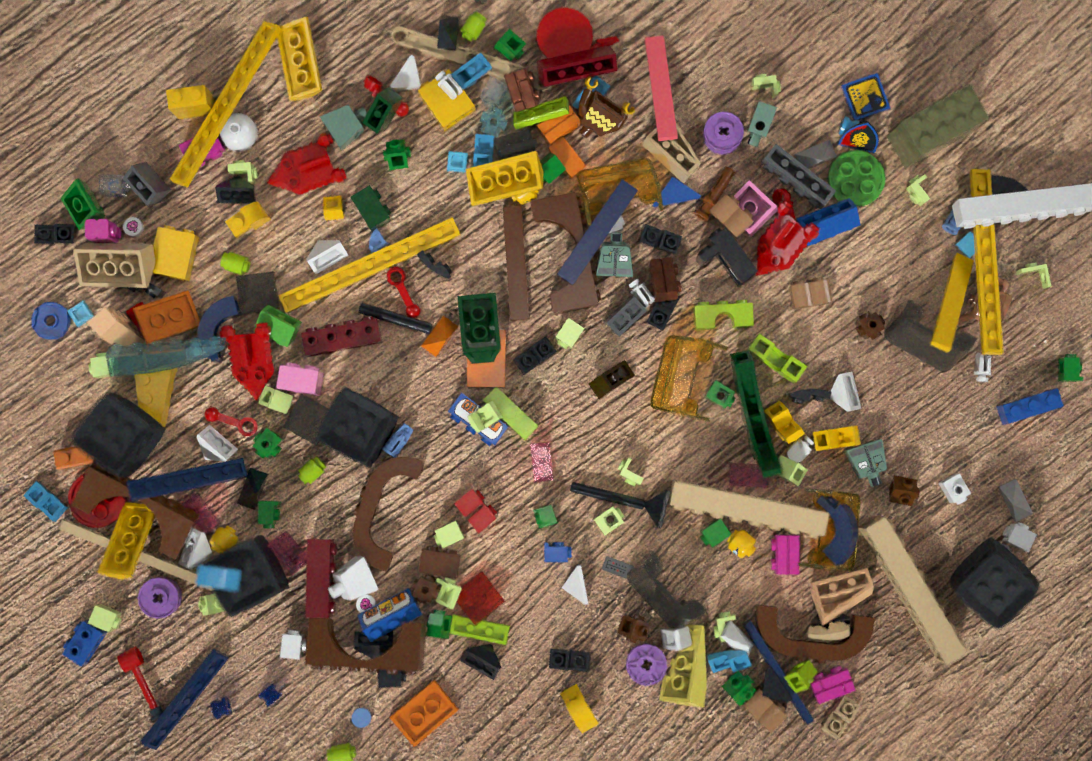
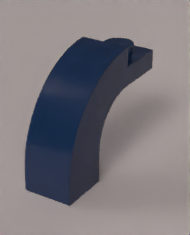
(214, 317)
(846, 530)

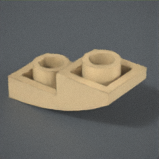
(835, 632)
(840, 717)

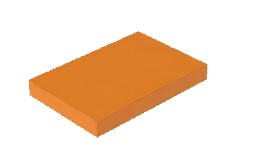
(167, 317)
(491, 373)
(424, 713)

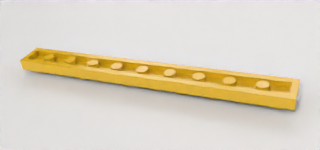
(225, 104)
(369, 265)
(986, 272)

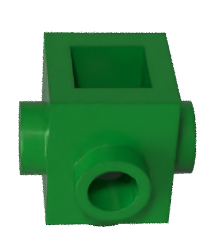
(397, 154)
(274, 443)
(739, 687)

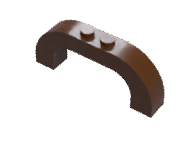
(371, 496)
(860, 635)

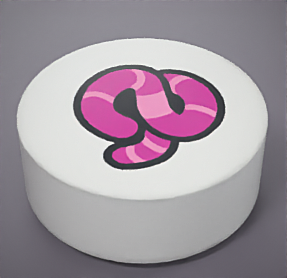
(133, 227)
(365, 602)

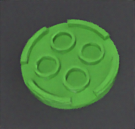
(856, 177)

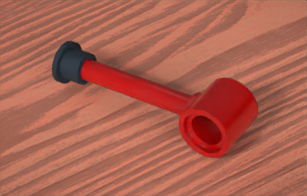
(132, 660)

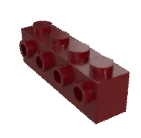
(577, 65)
(341, 337)
(320, 577)

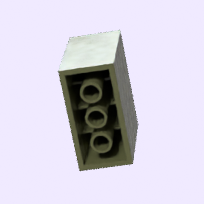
(938, 126)

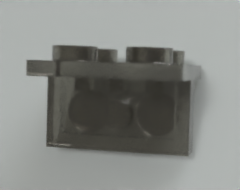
(515, 144)

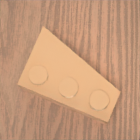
(115, 327)
(840, 593)

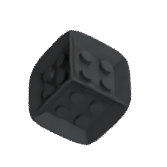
(356, 427)
(118, 434)
(259, 576)
(994, 583)

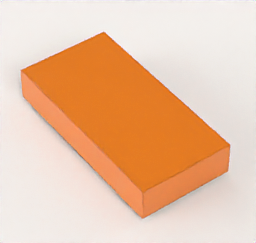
(567, 156)

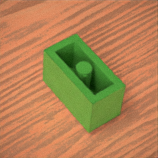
(283, 327)

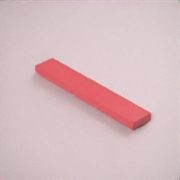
(661, 88)

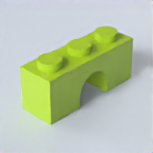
(740, 314)
(783, 364)
(512, 414)

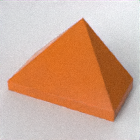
(439, 336)

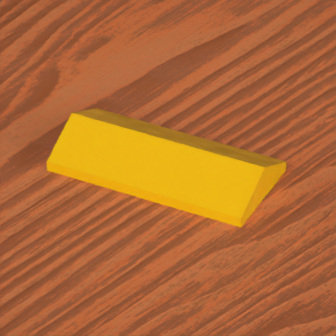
(299, 60)
(505, 178)
(127, 541)

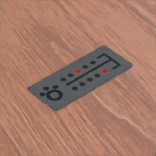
(616, 567)

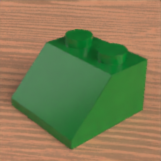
(81, 203)

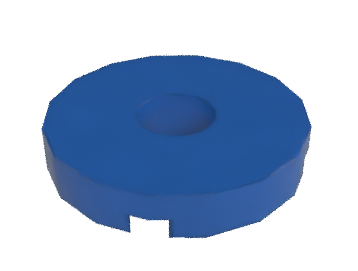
(61, 325)

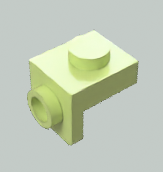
(763, 81)
(241, 167)
(917, 193)
(484, 417)
(631, 478)
(449, 592)
(209, 605)
(720, 624)

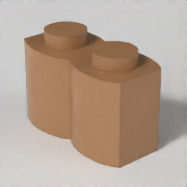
(732, 216)
(810, 294)
(765, 711)

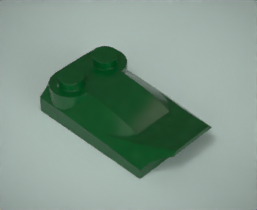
(479, 327)

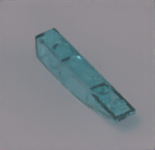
(160, 356)

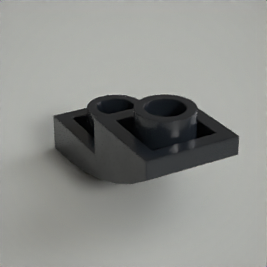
(54, 234)
(659, 239)
(439, 269)
(152, 290)
(661, 313)
(534, 355)
(804, 395)
(569, 660)

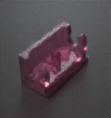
(541, 462)
(746, 475)
(207, 520)
(288, 552)

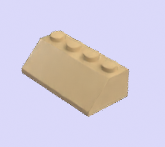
(114, 264)

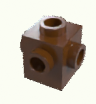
(865, 330)
(903, 490)
(432, 585)
(634, 628)

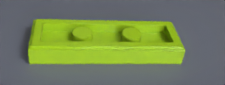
(541, 112)
(484, 631)

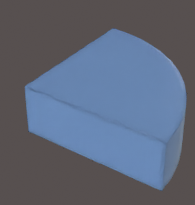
(376, 241)

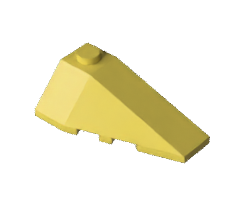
(687, 676)

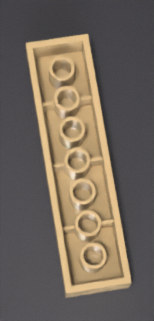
(749, 508)
(913, 590)

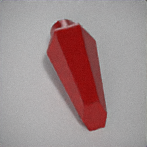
(605, 42)

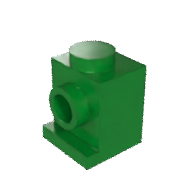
(510, 45)
(1069, 369)
(717, 387)
(268, 513)
(545, 516)
(439, 625)

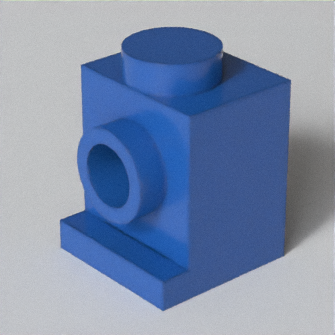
(557, 552)

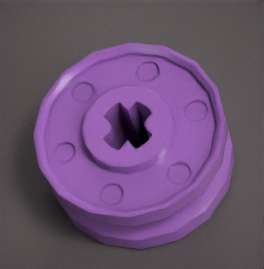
(725, 122)
(148, 597)
(656, 669)

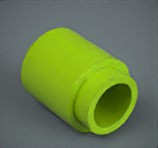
(473, 26)
(235, 263)
(312, 470)
(341, 752)

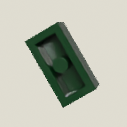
(382, 110)
(371, 208)

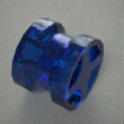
(270, 695)
(221, 707)

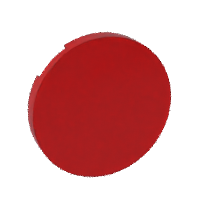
(564, 32)
(105, 512)

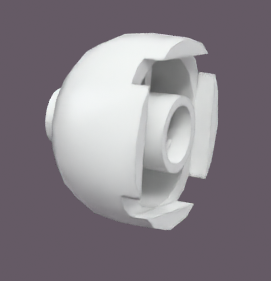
(239, 133)

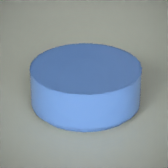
(361, 717)

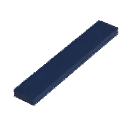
(597, 232)
(186, 479)
(770, 660)
(184, 699)

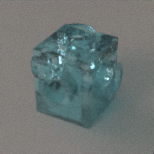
(490, 128)

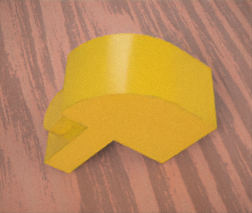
(249, 217)
(783, 422)
(836, 438)
(579, 708)

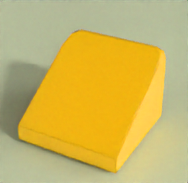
(333, 207)

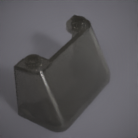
(915, 338)
(644, 581)

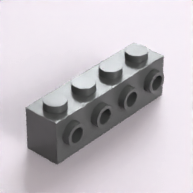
(798, 177)

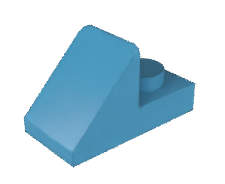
(471, 71)

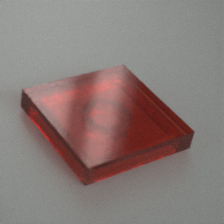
(479, 598)

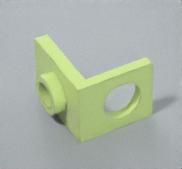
(1043, 270)

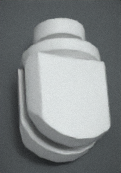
(448, 85)
(641, 293)
(982, 367)
(800, 449)

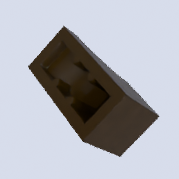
(611, 379)

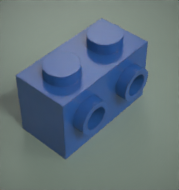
(84, 643)

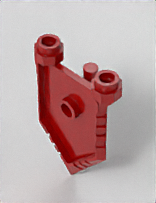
(307, 168)
(783, 241)
(250, 357)

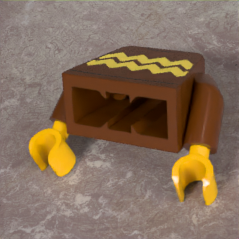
(599, 113)

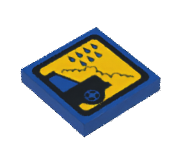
(865, 97)

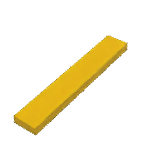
(952, 302)

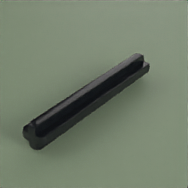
(395, 318)
(607, 495)

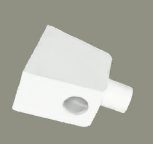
(353, 580)

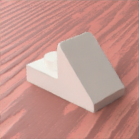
(676, 638)

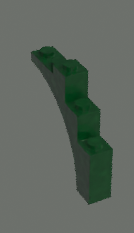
(753, 414)

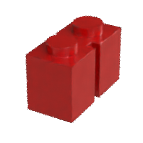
(469, 503)

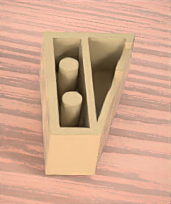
(673, 154)

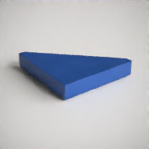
(677, 192)

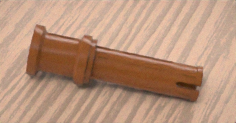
(714, 195)

